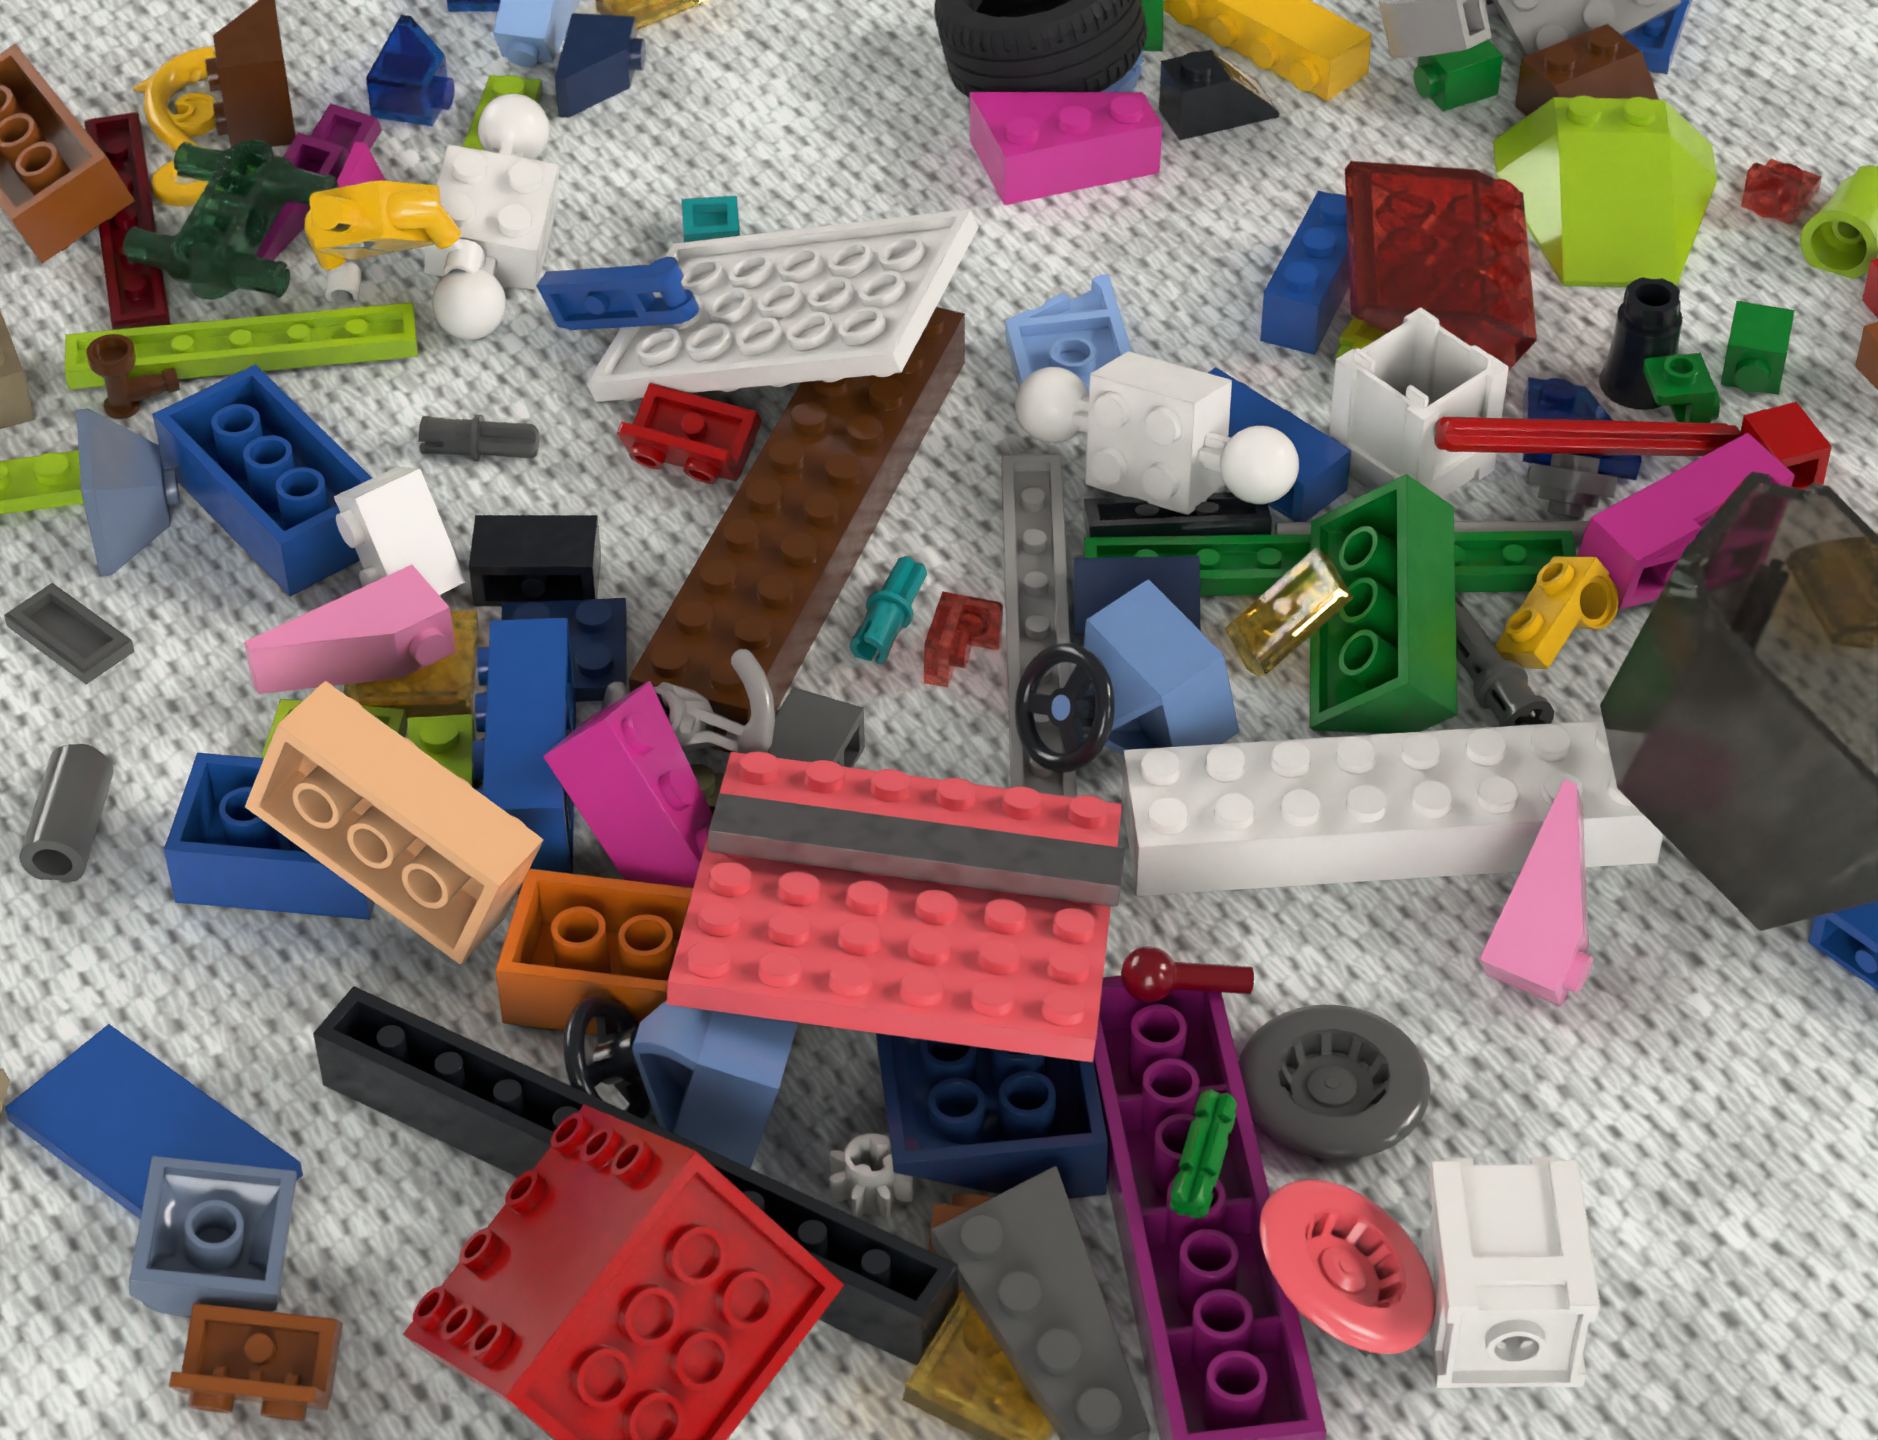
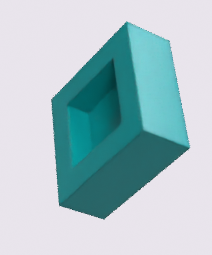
(710, 218)

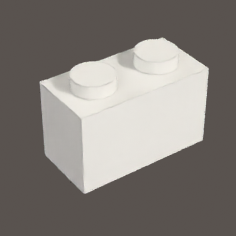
(397, 525)

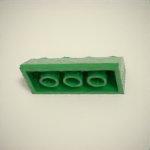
(1392, 648)

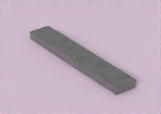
(916, 849)

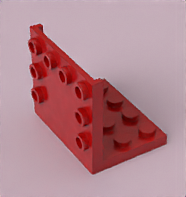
(625, 1292)

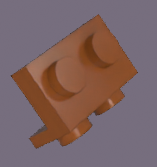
(259, 1359)

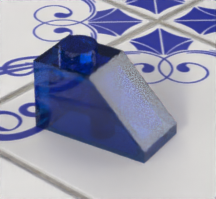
(409, 77)

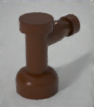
(113, 358)

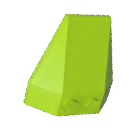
(1609, 187)

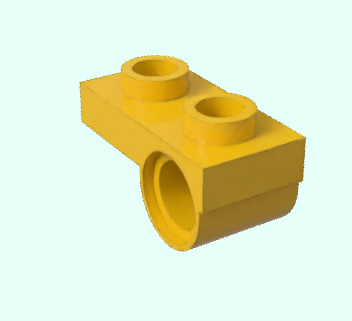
(1566, 597)

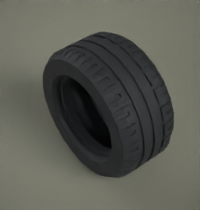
(1039, 43)

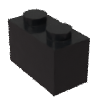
(534, 558)

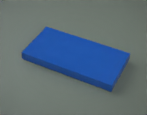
(120, 1106)

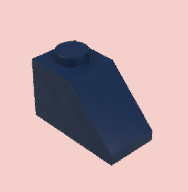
(597, 61)

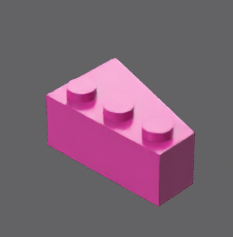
(1063, 140)
(1649, 530)
(636, 790)

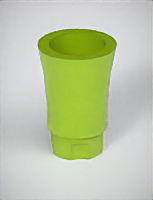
(1845, 231)

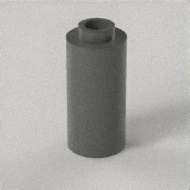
(66, 813)

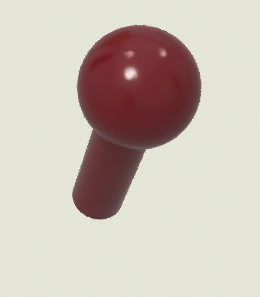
(1152, 974)

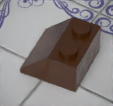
(1590, 65)
(251, 78)

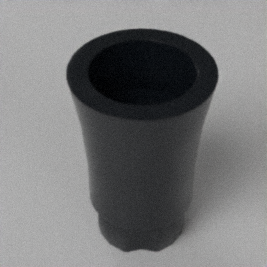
(1644, 328)

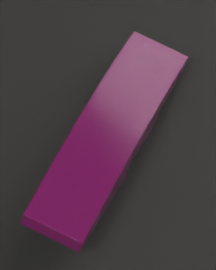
(323, 154)

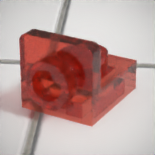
(1779, 190)
(957, 626)

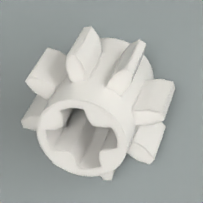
(867, 1176)

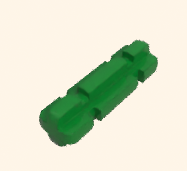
(1203, 1154)

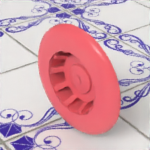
(1348, 1266)

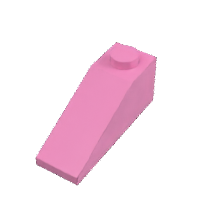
(358, 638)
(1544, 924)

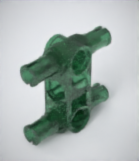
(229, 220)

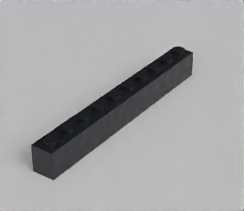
(508, 1112)

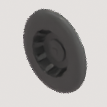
(1332, 1096)

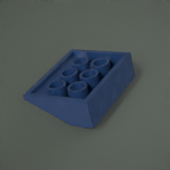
(991, 1116)

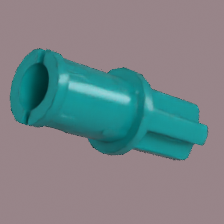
(888, 611)

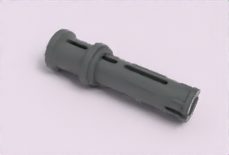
(1497, 681)

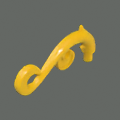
(193, 119)

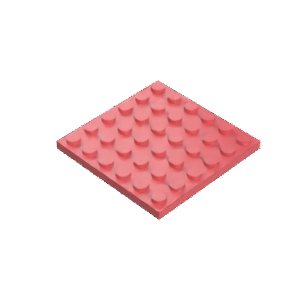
(895, 948)

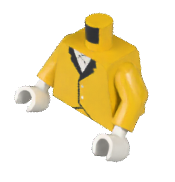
(377, 221)

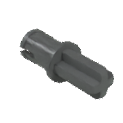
(478, 437)

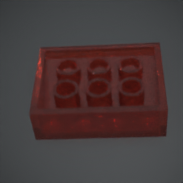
(1441, 245)

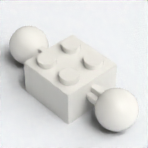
(501, 204)
(1158, 433)

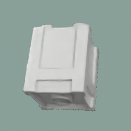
(1397, 392)
(1509, 1273)

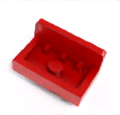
(692, 433)

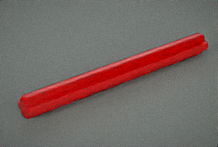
(1581, 436)

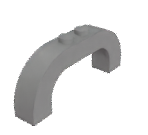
(1435, 26)

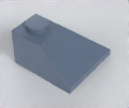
(122, 489)

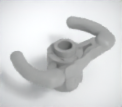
(694, 718)

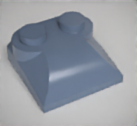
(211, 1236)

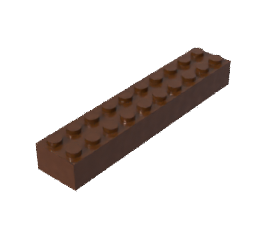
(800, 526)

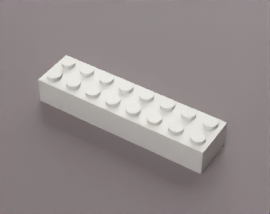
(1369, 807)

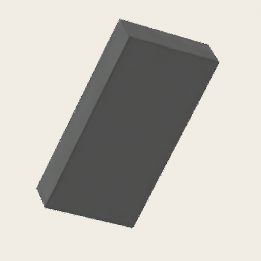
(69, 633)

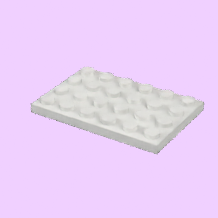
(794, 307)

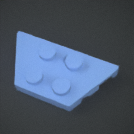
(1068, 333)

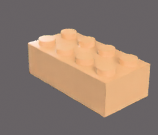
(392, 822)

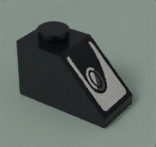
(1209, 95)

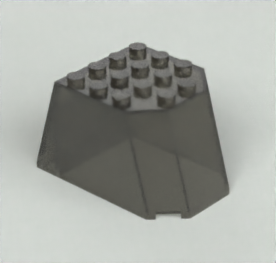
(1757, 705)

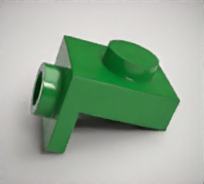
(1683, 385)

